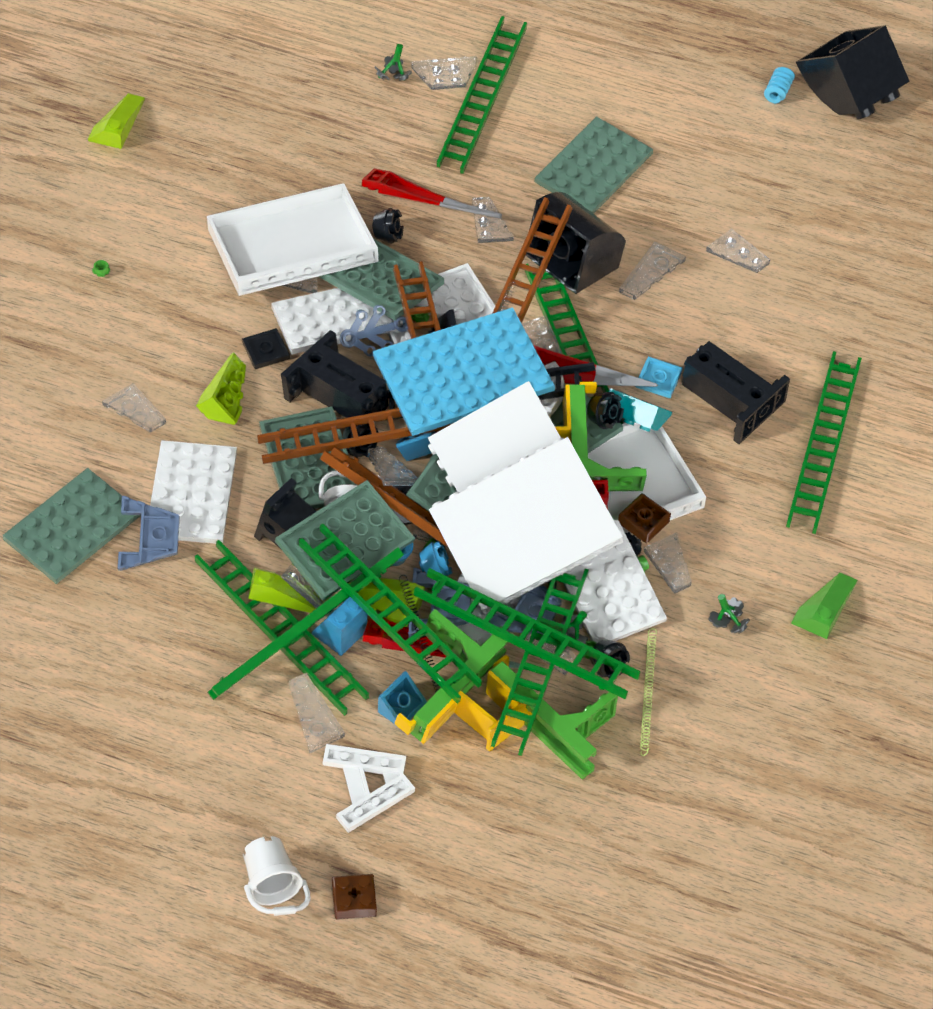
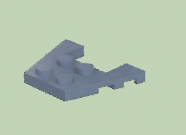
(157, 534)
(446, 594)
(530, 605)

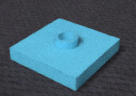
(661, 373)

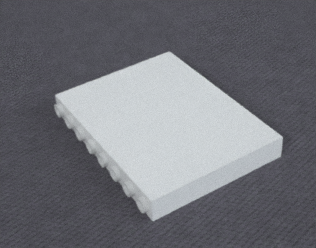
(292, 239)
(493, 437)
(667, 477)
(526, 523)

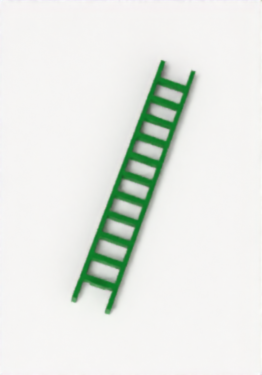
(492, 97)
(570, 314)
(844, 368)
(565, 578)
(397, 604)
(299, 628)
(271, 634)
(520, 641)

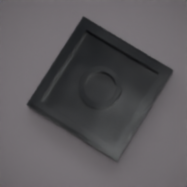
(265, 348)

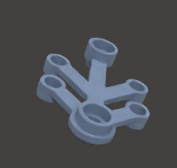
(370, 331)

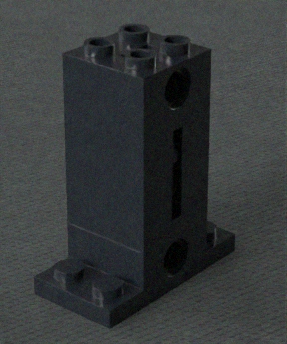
(334, 380)
(733, 388)
(282, 512)

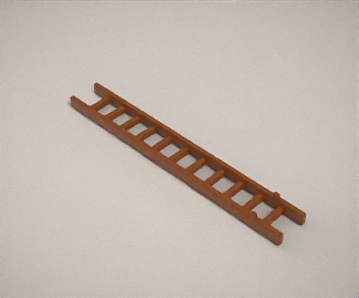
(526, 249)
(420, 295)
(333, 425)
(393, 497)

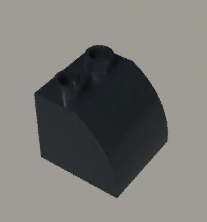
(855, 71)
(585, 248)

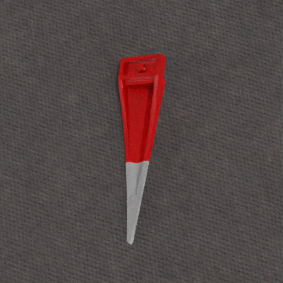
(395, 186)
(602, 375)

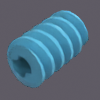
(779, 84)

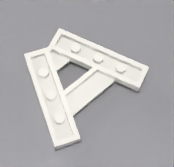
(367, 804)

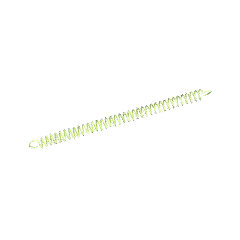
(648, 692)

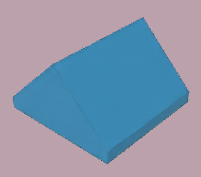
(414, 446)
(401, 698)

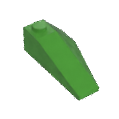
(825, 606)

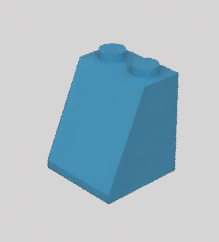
(342, 627)

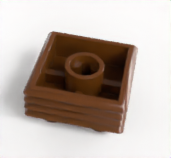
(634, 517)
(348, 907)

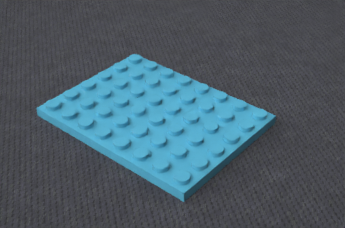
(460, 369)

